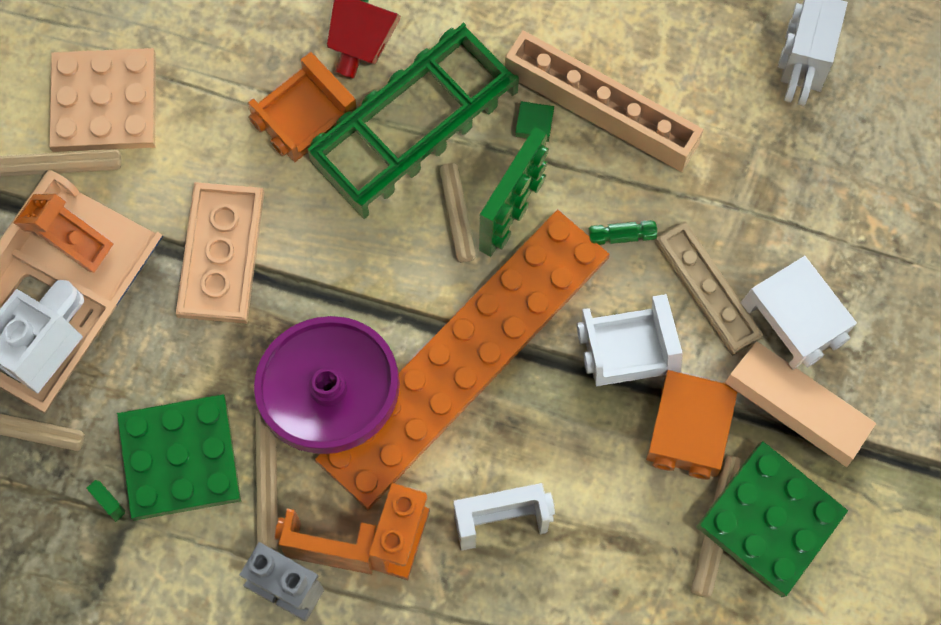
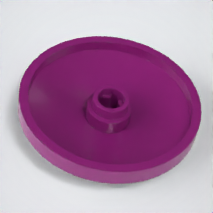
(327, 384)

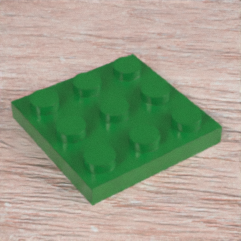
(510, 195)
(178, 457)
(772, 519)

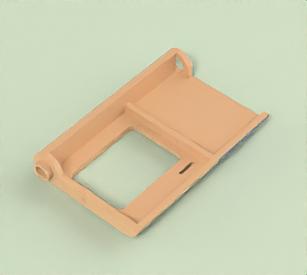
(30, 255)

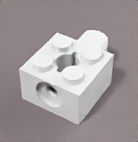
(810, 46)
(37, 334)

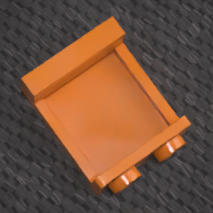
(301, 108)
(692, 425)
(399, 531)
(322, 550)

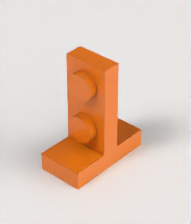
(64, 230)

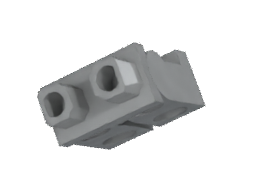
(276, 576)

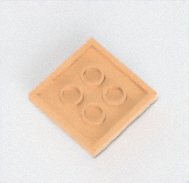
(102, 100)

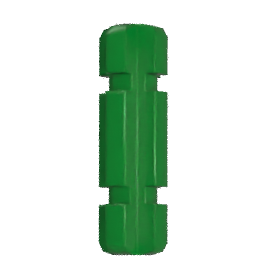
(623, 232)

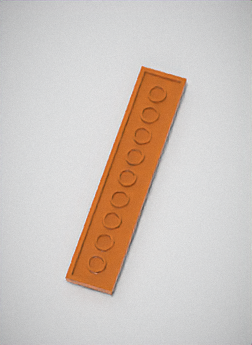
(470, 354)

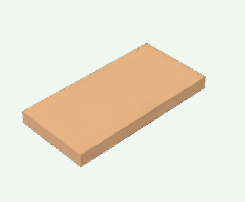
(220, 253)
(801, 403)

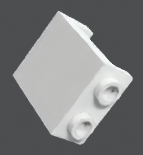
(801, 311)
(631, 344)
(502, 506)

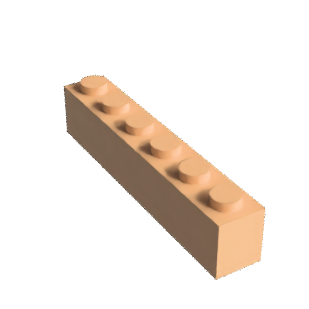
(603, 101)

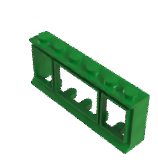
(434, 141)

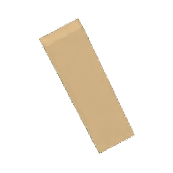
(709, 288)

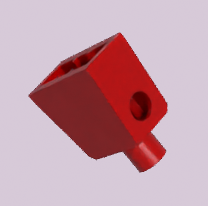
(359, 33)

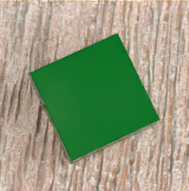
(532, 116)
(106, 500)

